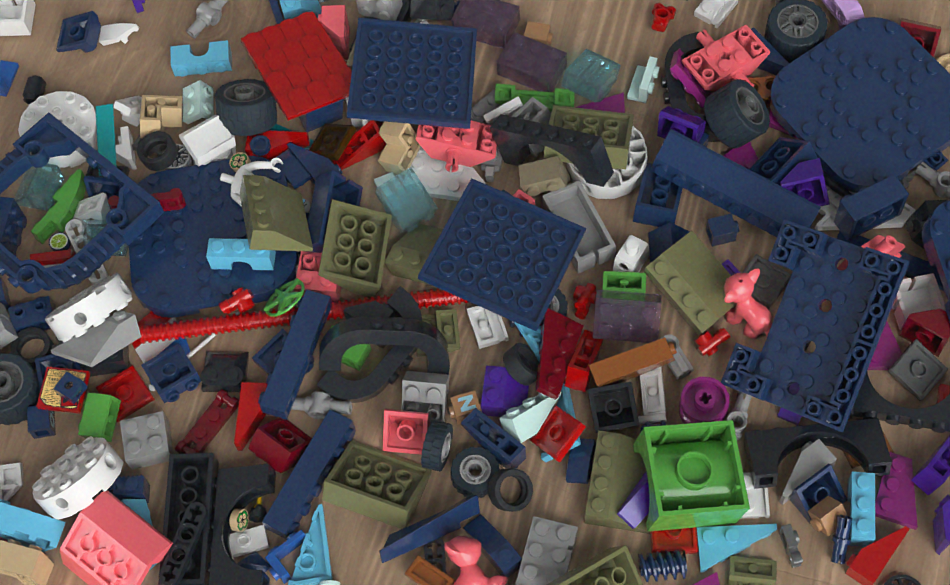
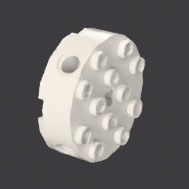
(73, 112)
(622, 180)
(89, 307)
(77, 477)

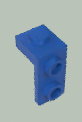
(7, 74)
(279, 552)

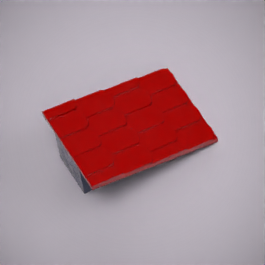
(301, 69)

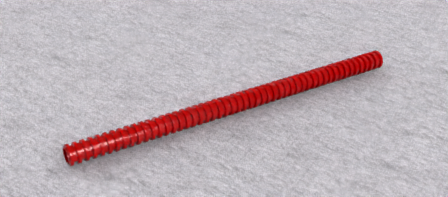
(261, 319)

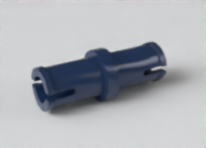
(841, 539)

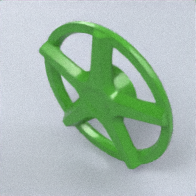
(284, 298)

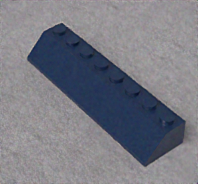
(730, 185)

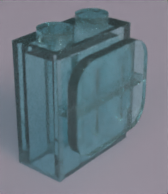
(591, 76)
(406, 201)

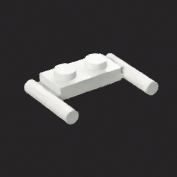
(653, 397)

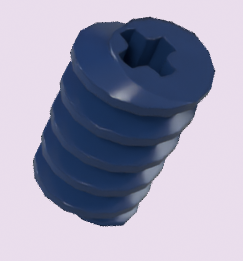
(663, 566)

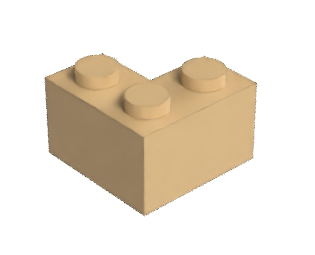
(159, 112)
(400, 146)
(25, 563)

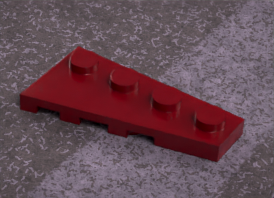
(556, 351)

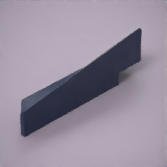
(429, 529)

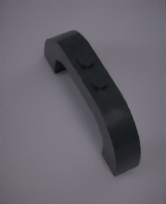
(674, 88)
(384, 332)
(386, 371)

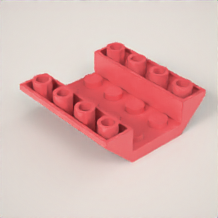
(112, 544)

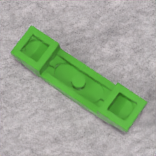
(560, 97)

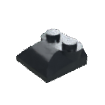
(224, 371)

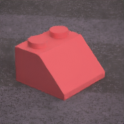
(336, 24)

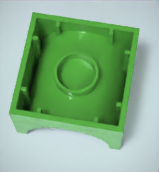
(693, 475)

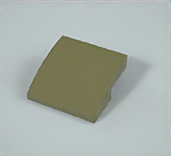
(447, 324)
(752, 571)

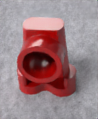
(662, 16)
(584, 298)
(241, 299)
(708, 343)

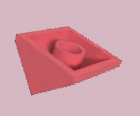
(404, 431)

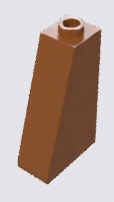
(633, 362)

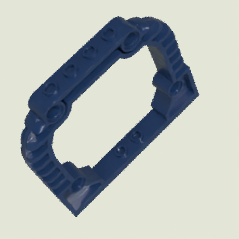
(134, 209)

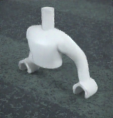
(246, 169)

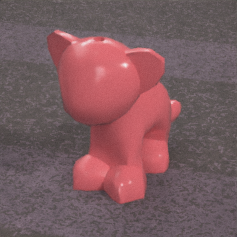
(739, 289)
(465, 554)

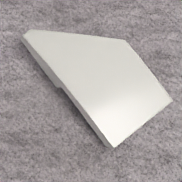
(115, 32)
(10, 480)

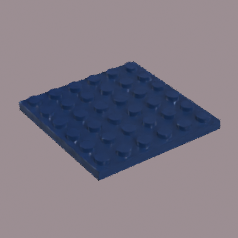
(412, 73)
(502, 254)

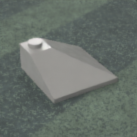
(101, 341)

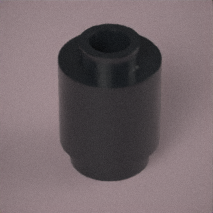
(34, 88)

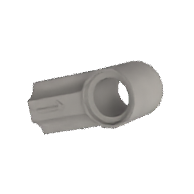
(681, 366)

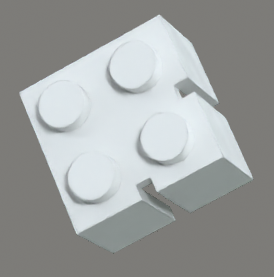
(16, 19)
(923, 296)

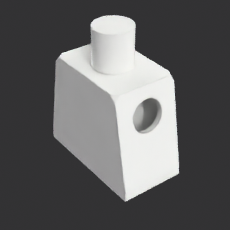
(632, 254)

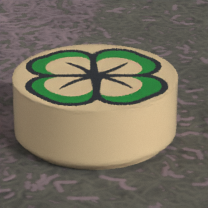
(238, 160)
(239, 520)

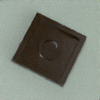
(332, 140)

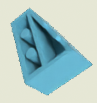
(29, 527)

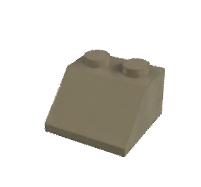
(543, 176)

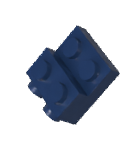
(266, 356)
(171, 373)

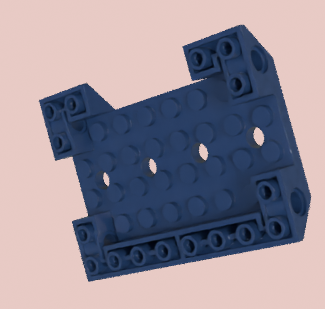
(842, 336)

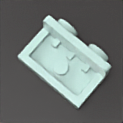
(642, 82)
(197, 102)

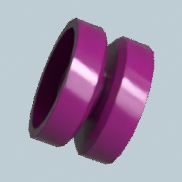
(703, 401)

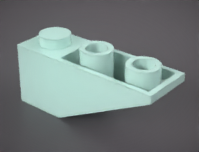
(527, 419)

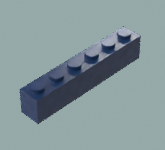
(295, 354)
(309, 474)

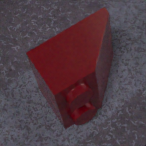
(925, 34)
(929, 328)
(279, 444)

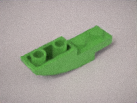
(63, 211)

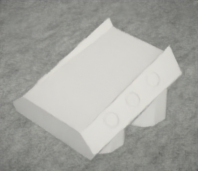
(208, 141)

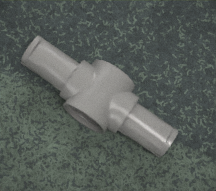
(206, 15)
(935, 179)
(319, 405)
(739, 413)

